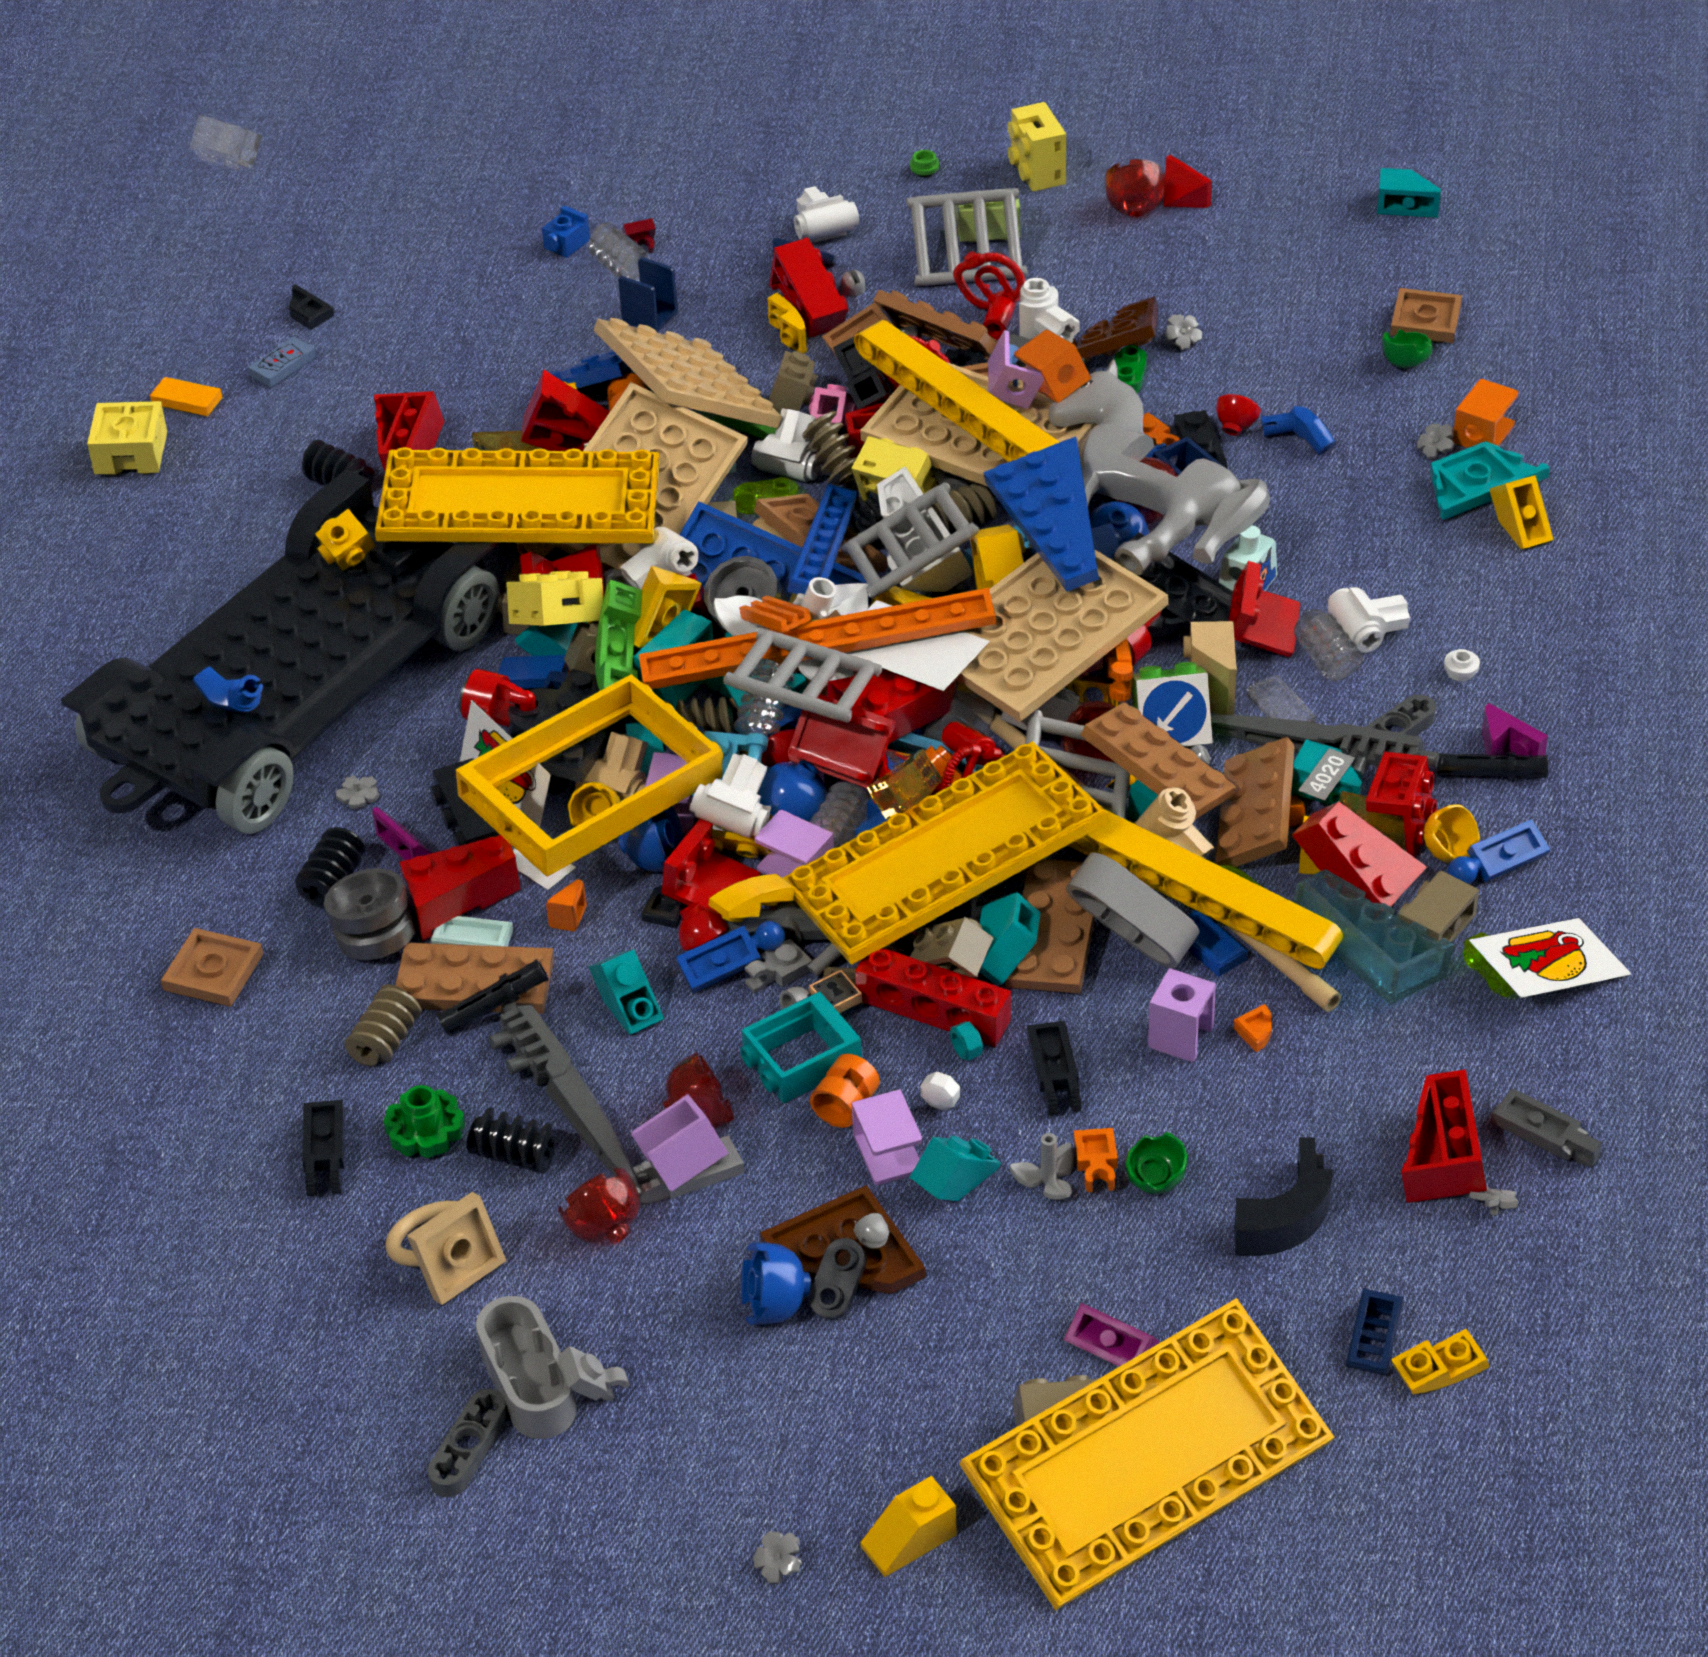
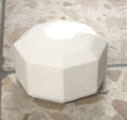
(940, 1091)

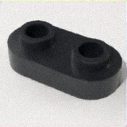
(841, 1279)

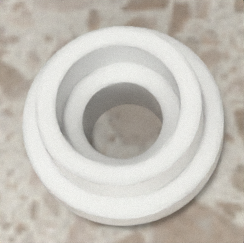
(1461, 664)

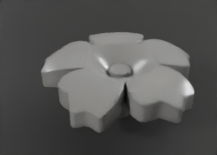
(1183, 331)
(1437, 439)
(358, 792)
(777, 1556)

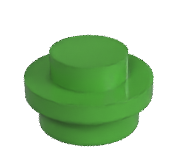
(924, 163)

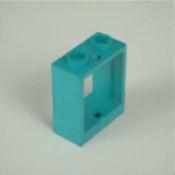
(682, 630)
(808, 1014)

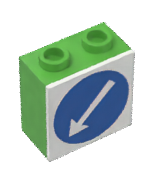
(1175, 701)

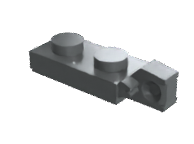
(1546, 1128)

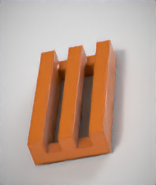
(775, 613)

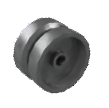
(741, 578)
(370, 914)

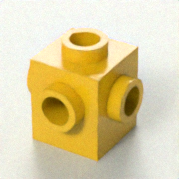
(344, 540)

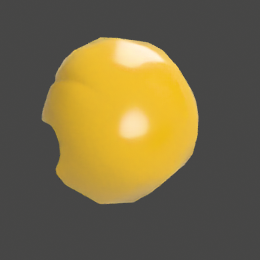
(590, 800)
(1450, 832)

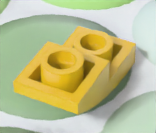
(788, 321)
(747, 896)
(1441, 1365)

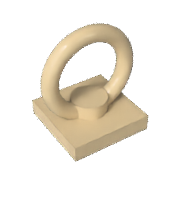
(450, 1248)

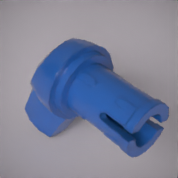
(1302, 423)
(230, 695)

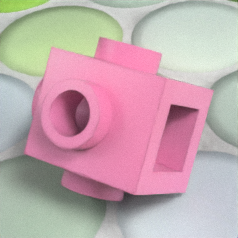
(825, 399)

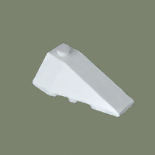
(944, 572)

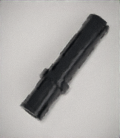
(1493, 765)
(506, 989)

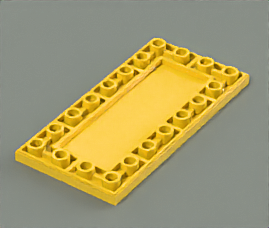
(518, 496)
(944, 851)
(1145, 1453)

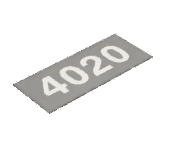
(1326, 774)

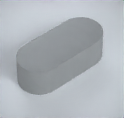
(1132, 910)
(525, 1366)

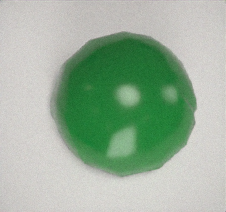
(1406, 349)
(1157, 1163)

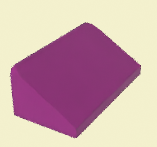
(397, 836)
(1107, 1336)

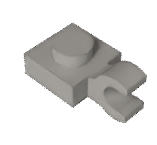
(779, 965)
(586, 1375)

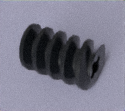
(325, 462)
(330, 861)
(511, 1141)

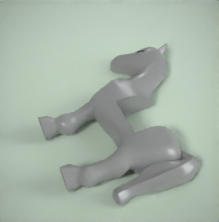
(1112, 467)

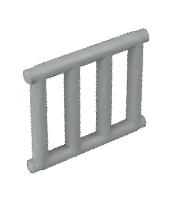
(947, 202)
(934, 548)
(808, 699)
(1118, 798)

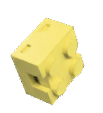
(1037, 146)
(127, 437)
(883, 458)
(554, 598)

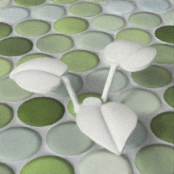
(820, 598)

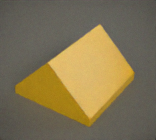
(662, 600)

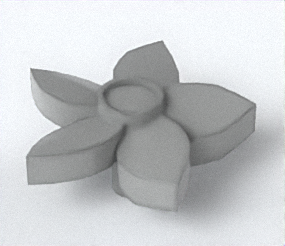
(1496, 1198)

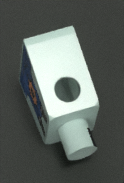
(1249, 547)

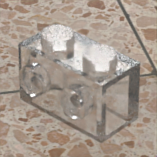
(225, 142)

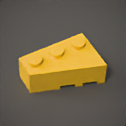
(996, 554)

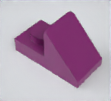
(1506, 733)

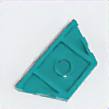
(1466, 476)

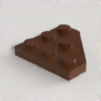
(1131, 325)
(811, 1233)

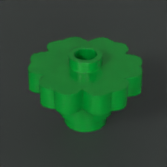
(424, 1122)

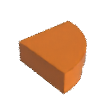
(1255, 1027)

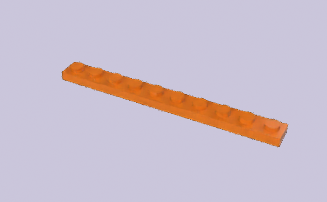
(839, 633)

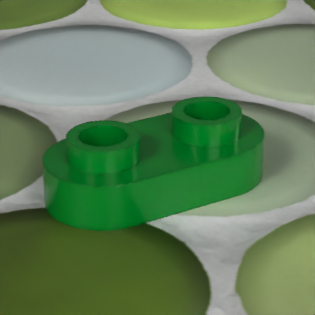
(1131, 366)

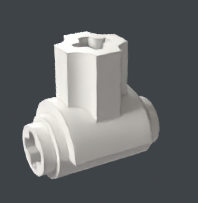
(823, 216)
(1041, 312)
(786, 450)
(666, 552)
(1368, 619)
(734, 799)

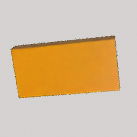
(186, 396)

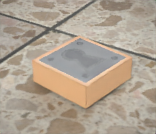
(838, 991)

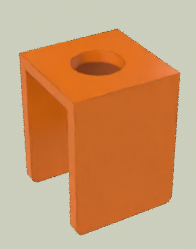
(1057, 362)
(1481, 414)

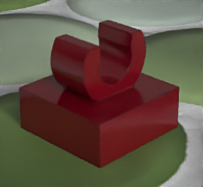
(641, 232)

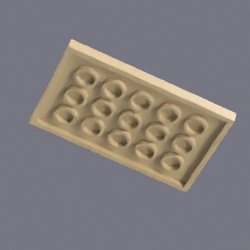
(686, 372)
(950, 448)
(692, 459)
(1051, 634)

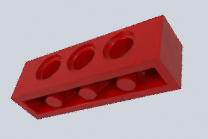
(933, 994)

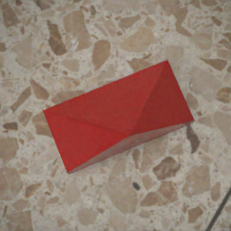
(1185, 186)

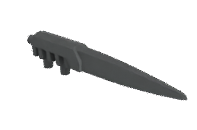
(1356, 741)
(548, 1061)

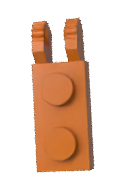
(1120, 670)

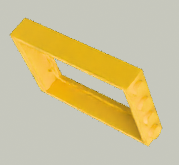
(482, 776)

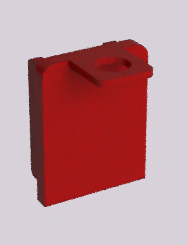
(841, 748)

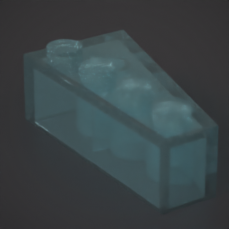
(1376, 944)

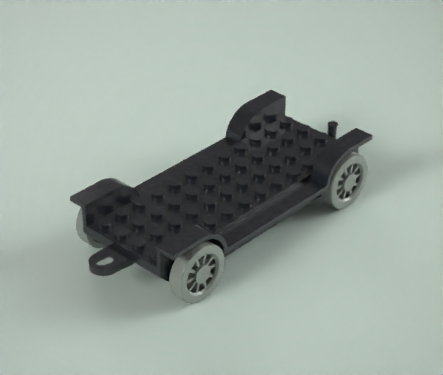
(313, 642)

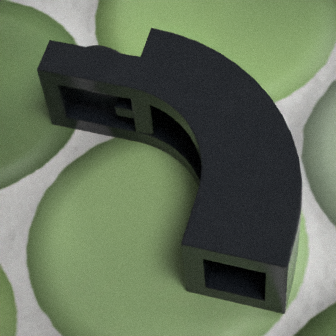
(864, 379)
(1290, 1218)

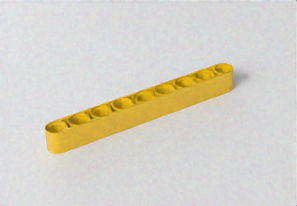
(950, 392)
(1215, 891)

